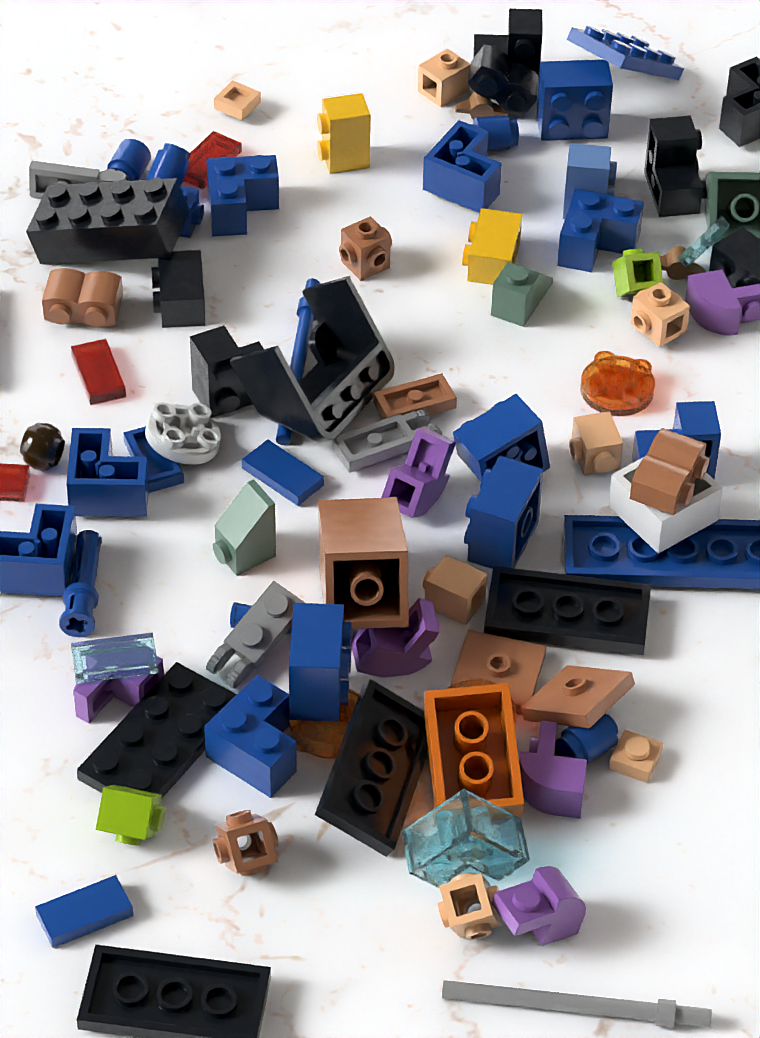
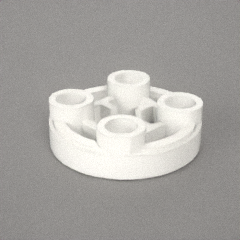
(183, 433)

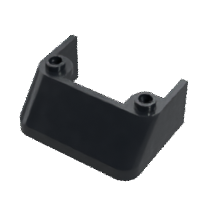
(348, 370)

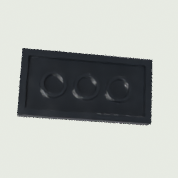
(568, 610)
(158, 735)
(376, 769)
(172, 995)

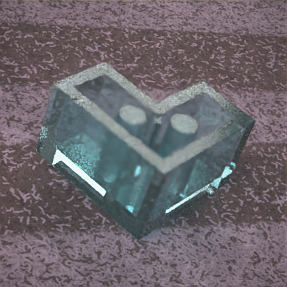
(464, 835)

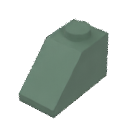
(518, 293)
(246, 530)

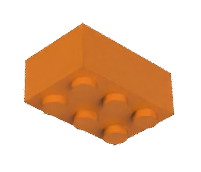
(474, 745)

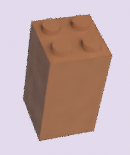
(364, 561)

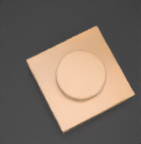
(237, 100)
(636, 756)

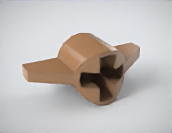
(479, 107)
(674, 267)

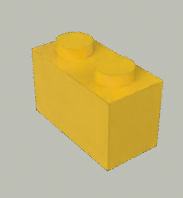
(345, 133)
(494, 243)

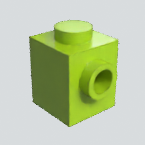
(636, 271)
(130, 814)

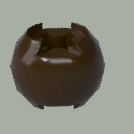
(42, 446)

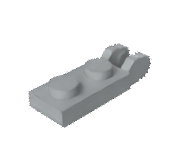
(47, 174)
(380, 440)
(256, 633)

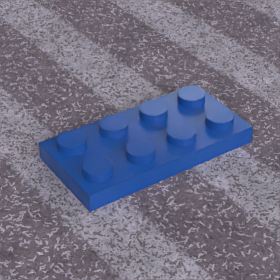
(626, 52)

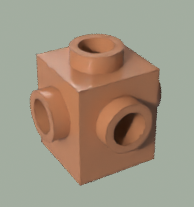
(365, 248)
(259, 846)

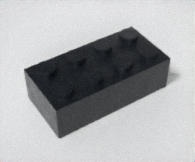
(108, 221)

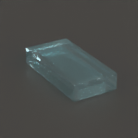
(703, 242)
(114, 657)

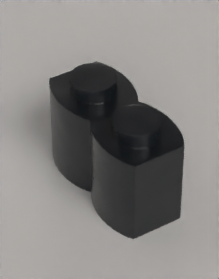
(500, 79)

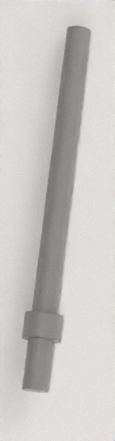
(664, 1012)

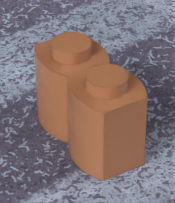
(82, 297)
(668, 471)

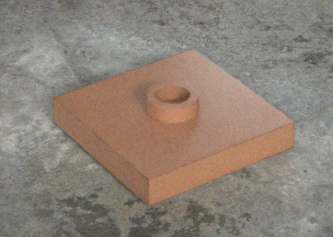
(502, 662)
(578, 696)

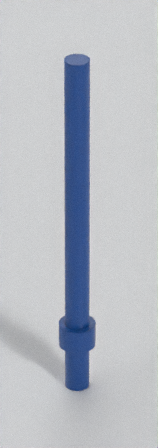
(299, 352)

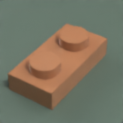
(426, 394)

